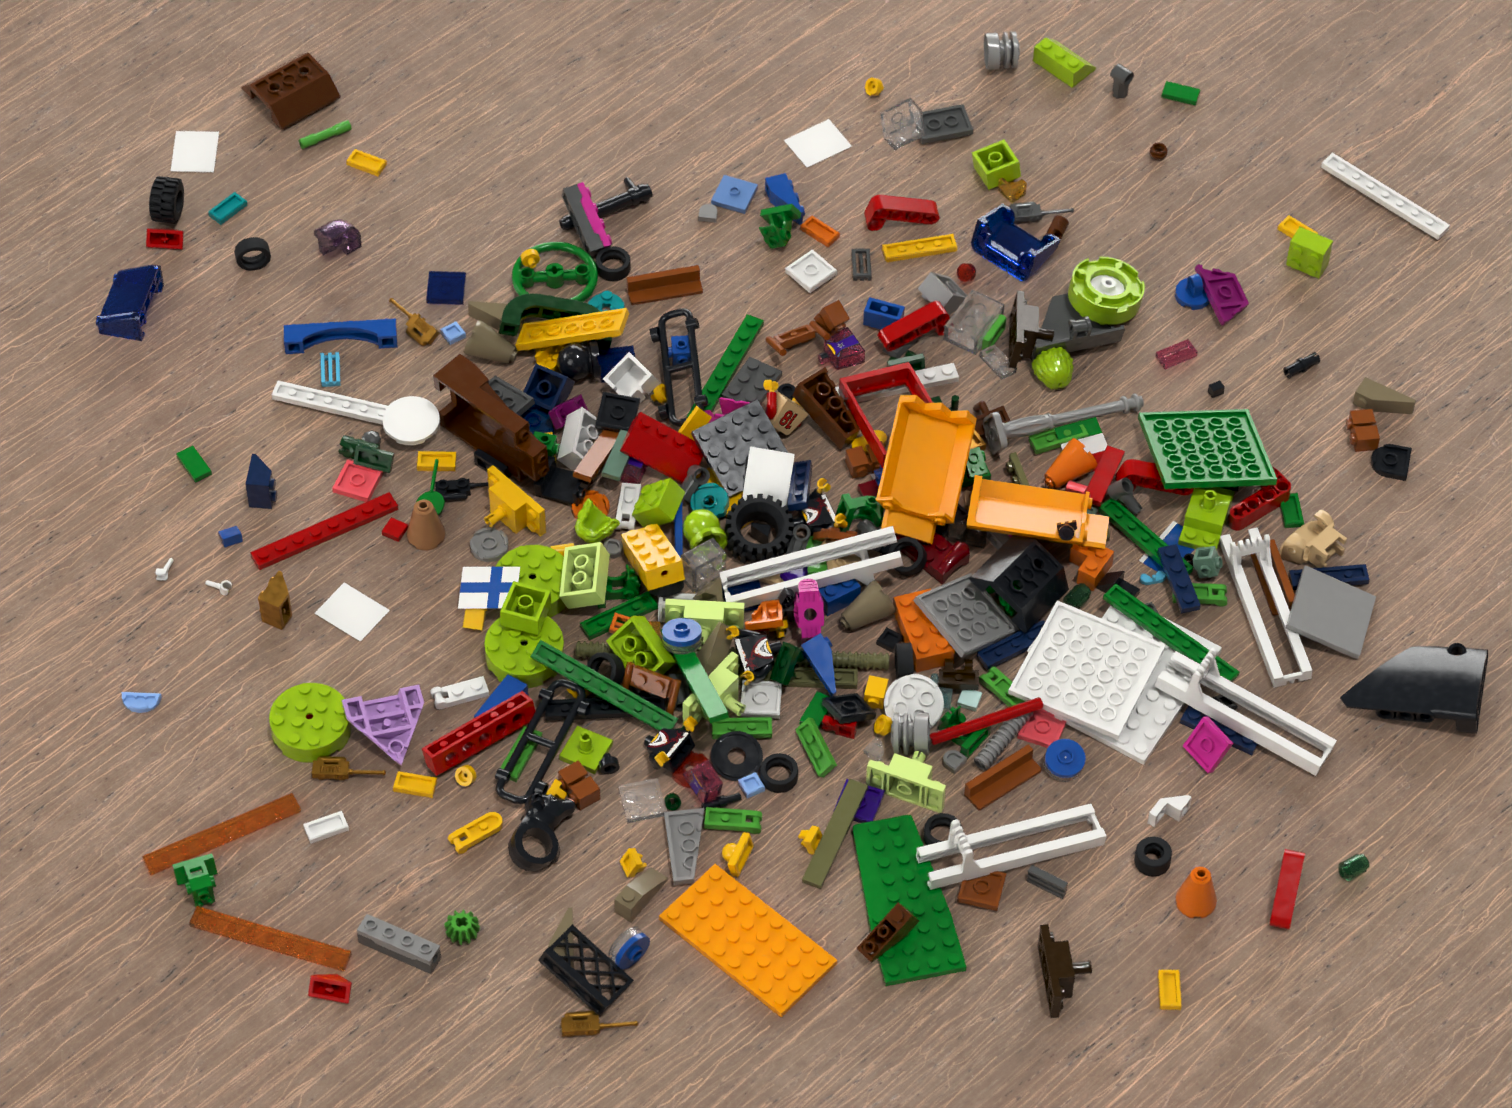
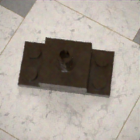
(1024, 330)
(1058, 969)

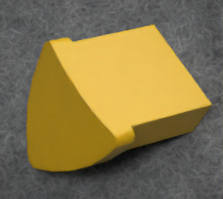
(474, 618)

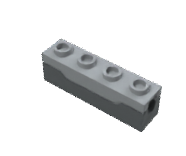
(399, 944)

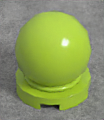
(702, 526)

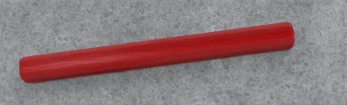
(986, 721)

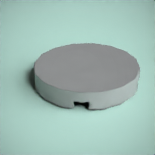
(489, 544)

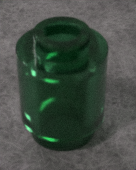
(1077, 596)
(1353, 867)

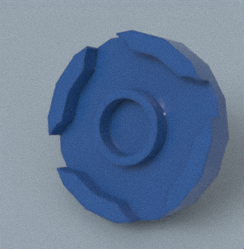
(1191, 293)

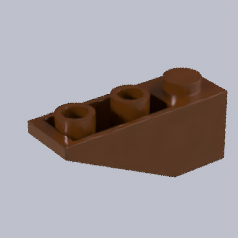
(888, 932)

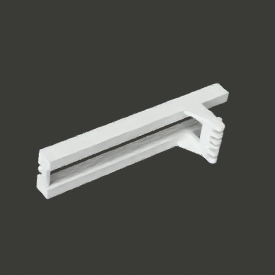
(1262, 550)
(861, 570)
(1208, 675)
(971, 868)

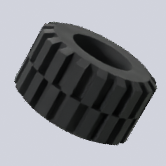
(166, 199)

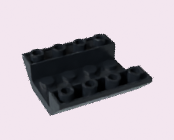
(1037, 586)

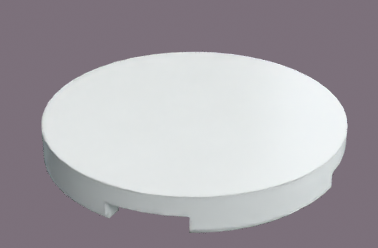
(411, 420)
(914, 695)

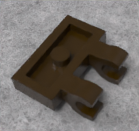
(959, 679)

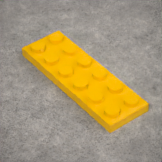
(572, 329)

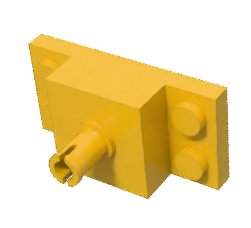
(512, 505)

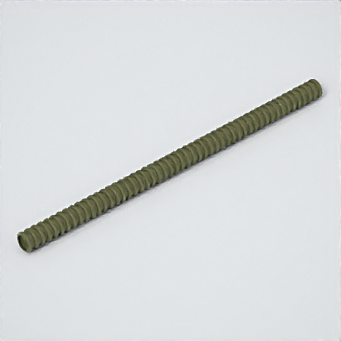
(839, 659)

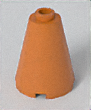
(1070, 465)
(1197, 894)

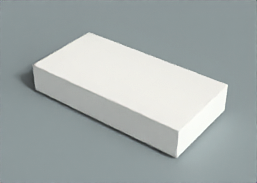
(326, 827)

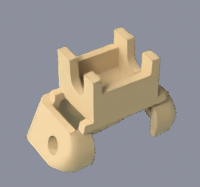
(1313, 542)

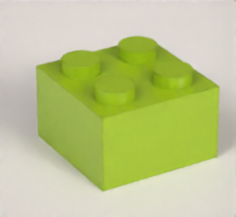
(996, 162)
(1309, 252)
(658, 502)
(525, 608)

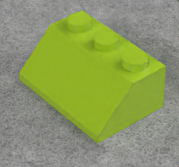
(1061, 62)
(641, 645)

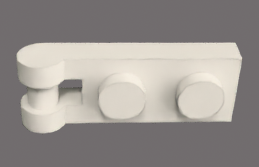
(628, 497)
(459, 693)

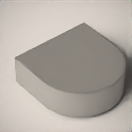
(707, 213)
(614, 547)
(954, 760)

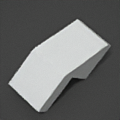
(1172, 806)

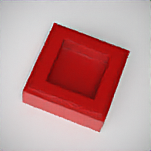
(394, 529)

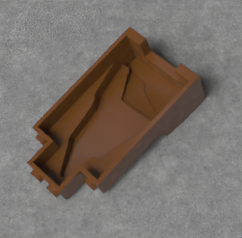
(486, 421)

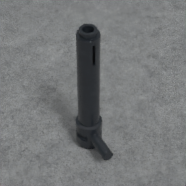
(631, 197)

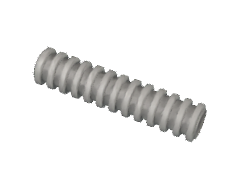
(1000, 741)

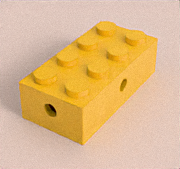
(652, 557)

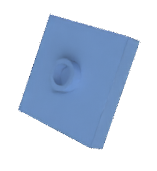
(734, 194)

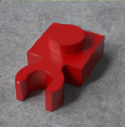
(846, 730)

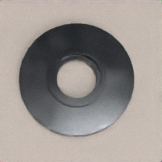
(740, 740)

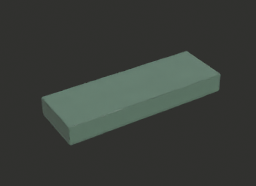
(617, 460)

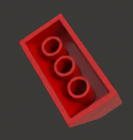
(661, 447)

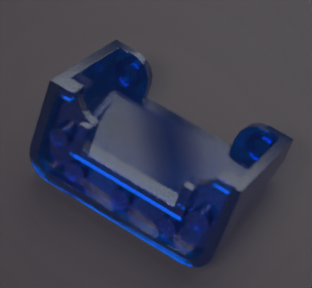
(1009, 245)
(129, 301)

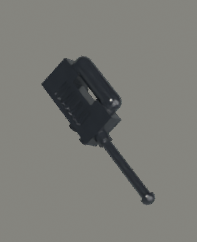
(456, 489)

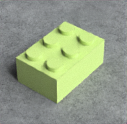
(584, 575)

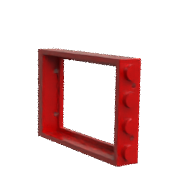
(875, 381)

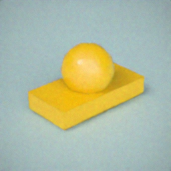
(737, 854)

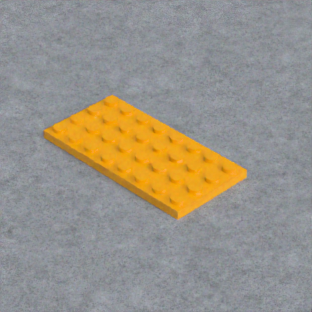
(748, 940)

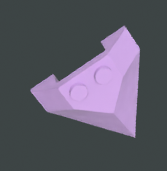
(387, 720)

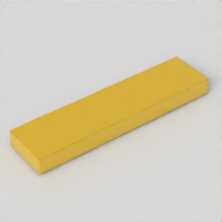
(919, 248)

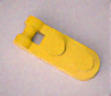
(476, 831)

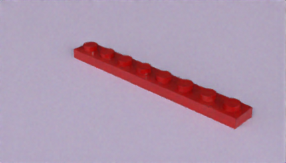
(324, 531)

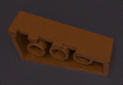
(827, 408)

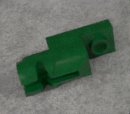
(366, 454)

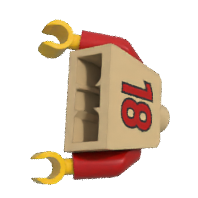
(782, 411)

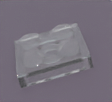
(642, 800)

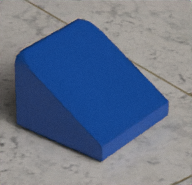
(230, 536)

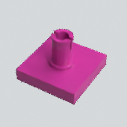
(1207, 744)

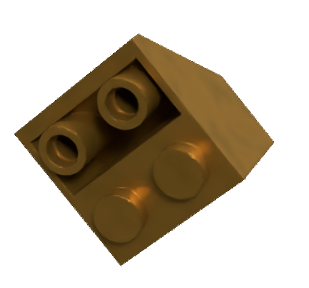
(275, 602)

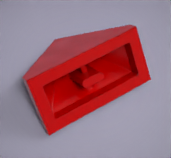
(164, 238)
(330, 987)

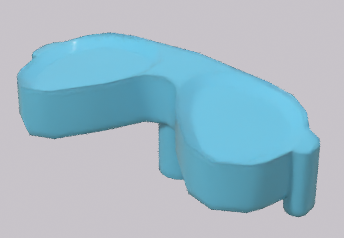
(1158, 578)

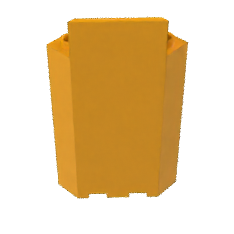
(924, 467)
(1034, 512)

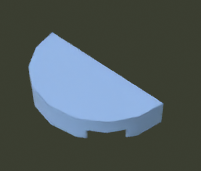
(141, 701)

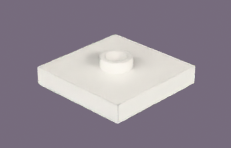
(811, 271)
(761, 699)

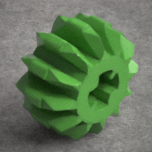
(462, 927)

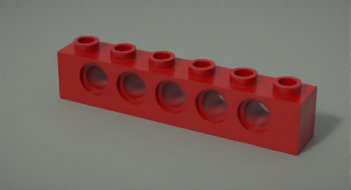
(479, 733)

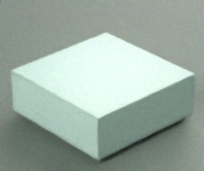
(969, 699)

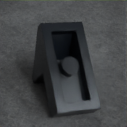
(1117, 578)

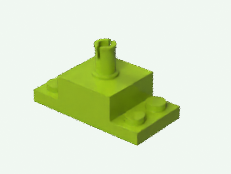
(1206, 517)

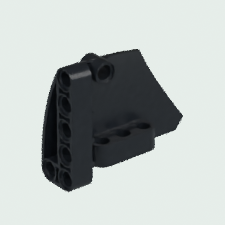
(1425, 686)

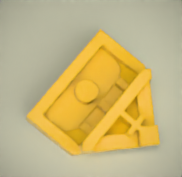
(548, 356)

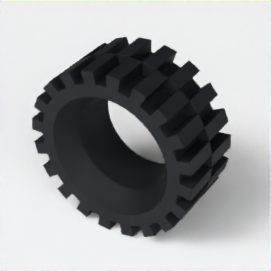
(762, 510)

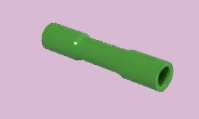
(334, 130)

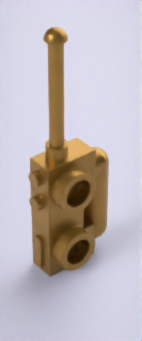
(417, 323)
(336, 768)
(574, 1023)

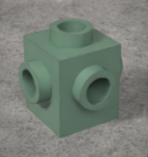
(1207, 562)

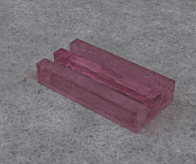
(1177, 356)

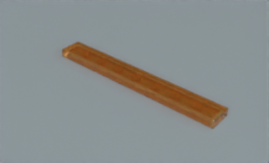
(221, 833)
(270, 938)

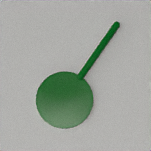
(433, 496)

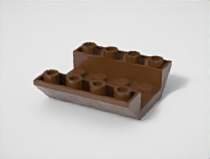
(296, 93)

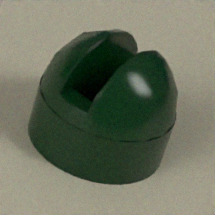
(677, 800)

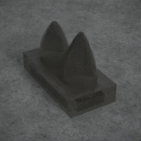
(972, 537)

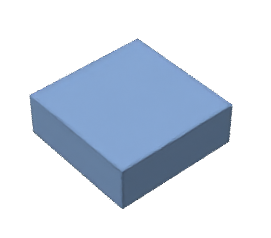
(453, 333)
(751, 785)

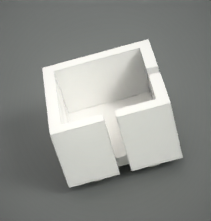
(631, 378)

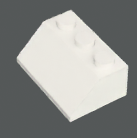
(577, 437)

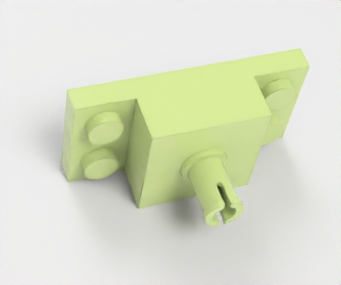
(706, 613)
(726, 682)
(908, 781)

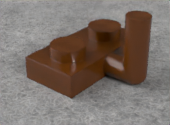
(985, 411)

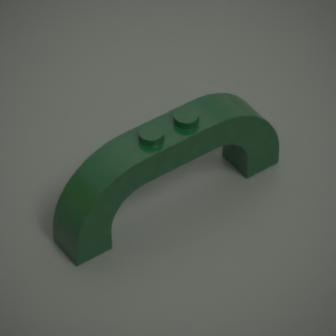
(544, 307)

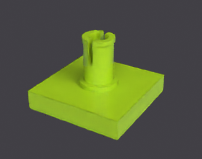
(587, 748)

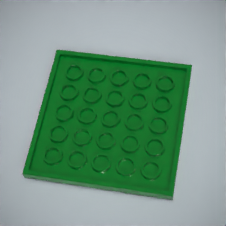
(1207, 449)

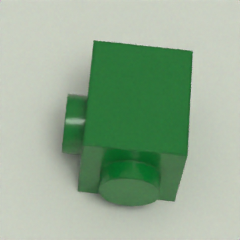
(550, 441)

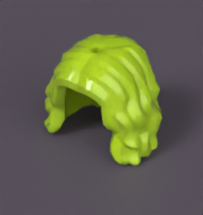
(1053, 368)
(593, 524)

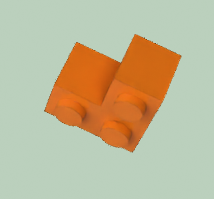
(1093, 564)

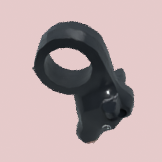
(539, 820)

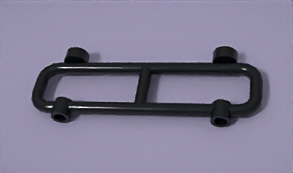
(659, 334)
(579, 708)

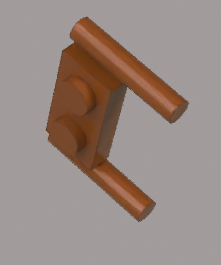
(798, 335)
(652, 683)

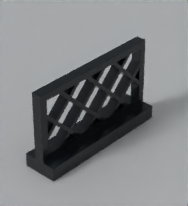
(576, 979)

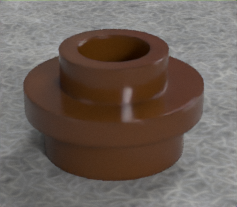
(1158, 150)

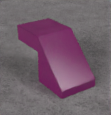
(560, 412)

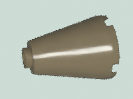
(489, 345)
(867, 607)

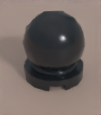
(578, 360)

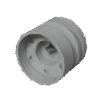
(1001, 50)
(911, 733)

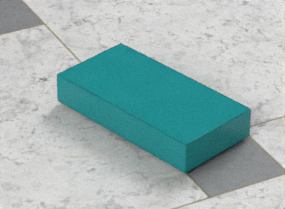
(227, 208)

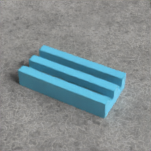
(330, 357)

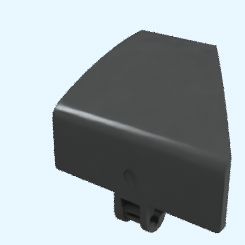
(1072, 330)

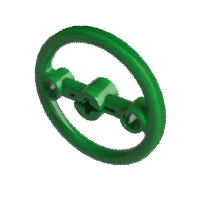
(555, 274)

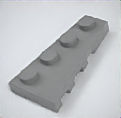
(683, 840)

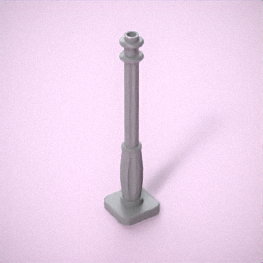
(998, 431)

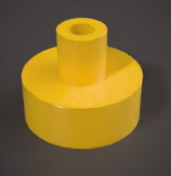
(873, 86)
(530, 258)
(659, 394)
(779, 631)
(883, 725)
(465, 775)

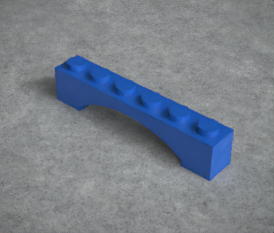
(302, 336)

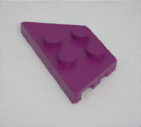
(1223, 293)

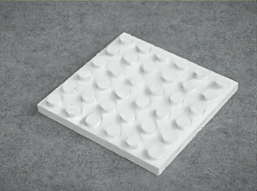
(1087, 669)

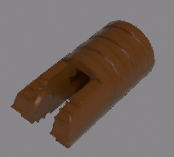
(1058, 226)

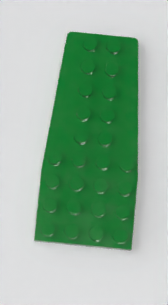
(893, 875)

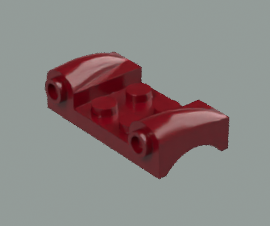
(941, 556)

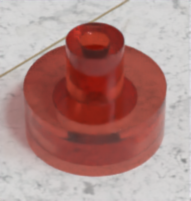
(966, 272)

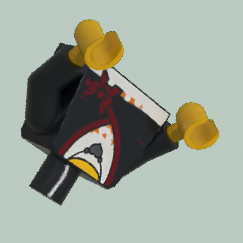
(819, 511)
(754, 653)
(671, 746)

